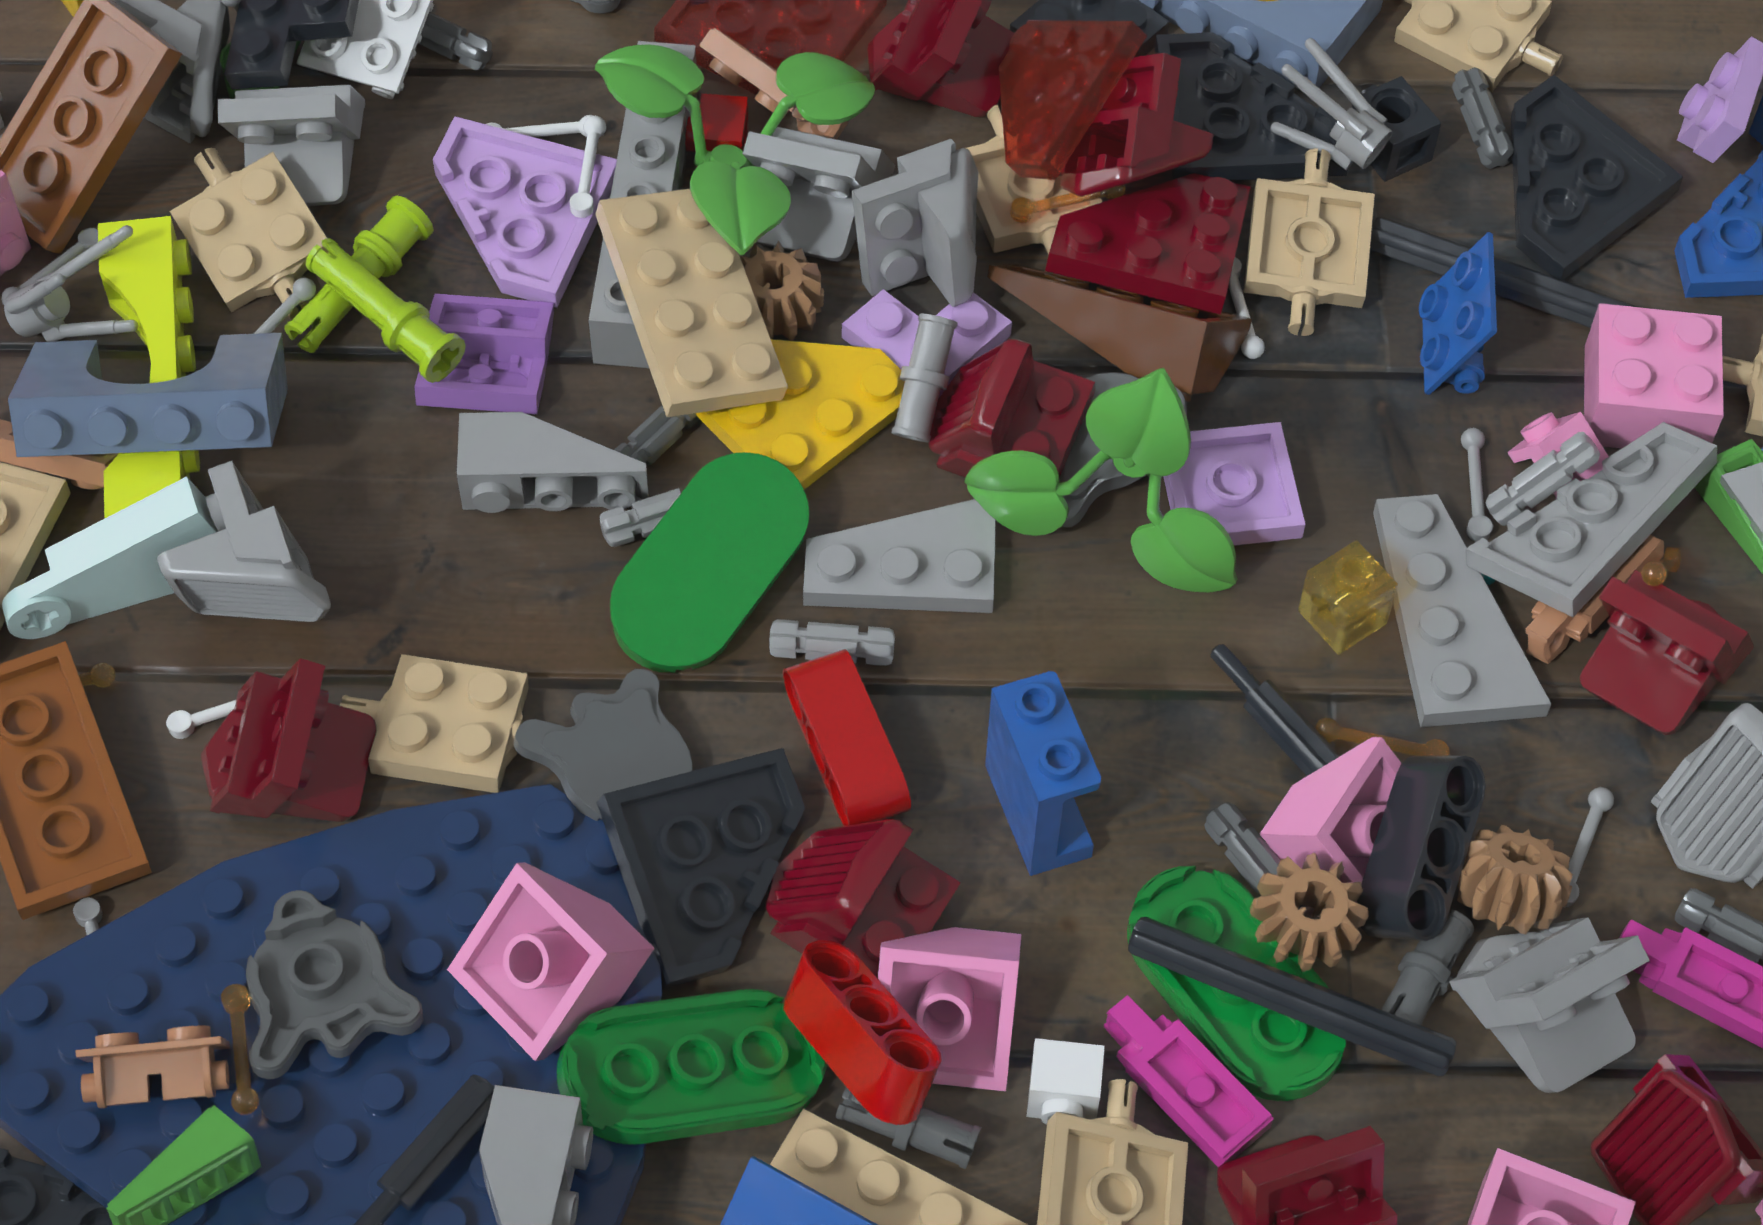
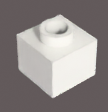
(1065, 1079)

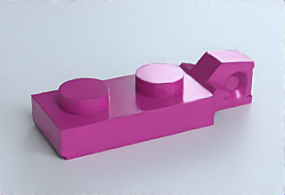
(1703, 978)
(1187, 1082)

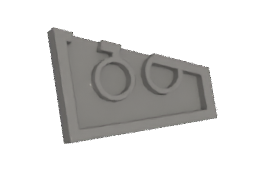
(907, 563)

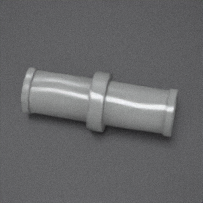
(924, 377)

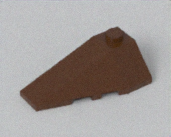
(1135, 337)

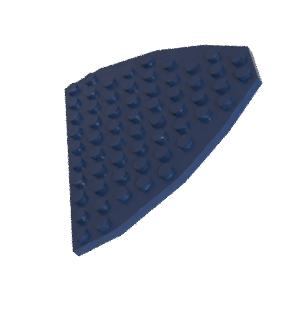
(328, 1121)

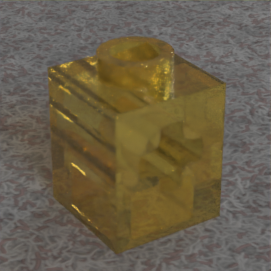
(1356, 592)

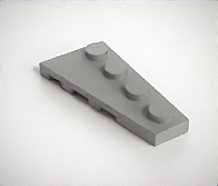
(1596, 522)
(1450, 627)

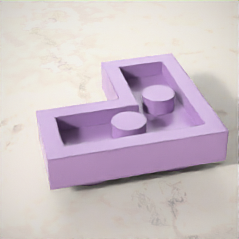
(1721, 108)
(893, 328)

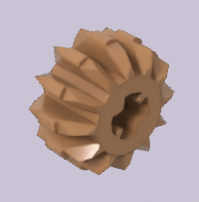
(784, 289)
(1514, 879)
(1314, 888)

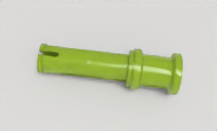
(375, 250)
(402, 323)

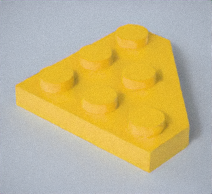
(829, 410)

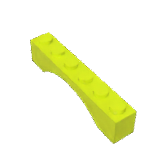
(146, 286)

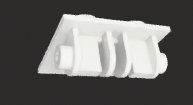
(378, 49)

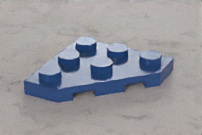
(1726, 245)

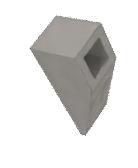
(529, 463)
(531, 1156)

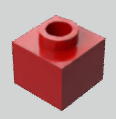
(723, 121)

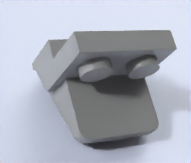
(200, 33)
(307, 131)
(820, 183)
(921, 223)
(246, 566)
(1715, 803)
(1553, 998)

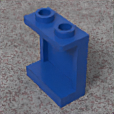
(1038, 769)

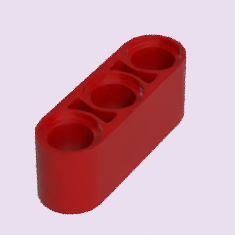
(846, 739)
(862, 1032)

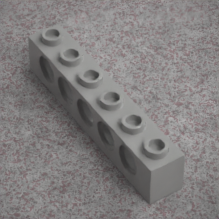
(648, 162)

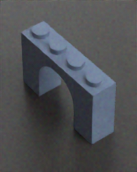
(1276, 30)
(69, 410)

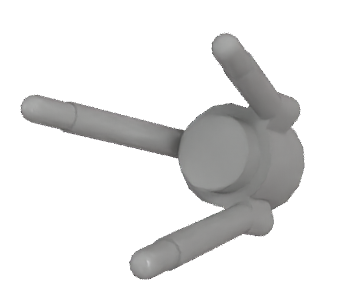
(1358, 135)
(45, 303)

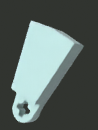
(109, 563)

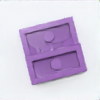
(502, 354)

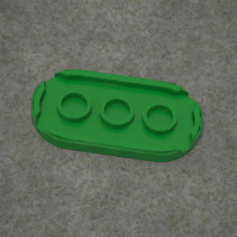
(708, 562)
(1260, 1047)
(689, 1067)

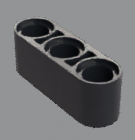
(1421, 846)

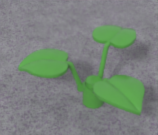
(728, 189)
(1144, 434)

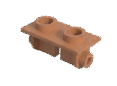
(125, 1065)

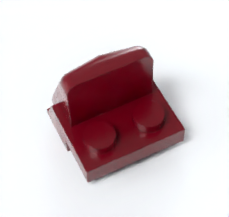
(941, 55)
(1135, 131)
(1008, 405)
(1661, 653)
(289, 750)
(857, 890)
(1678, 1148)
(1309, 1183)

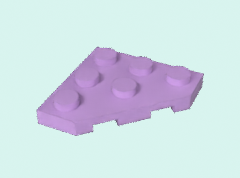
(517, 204)

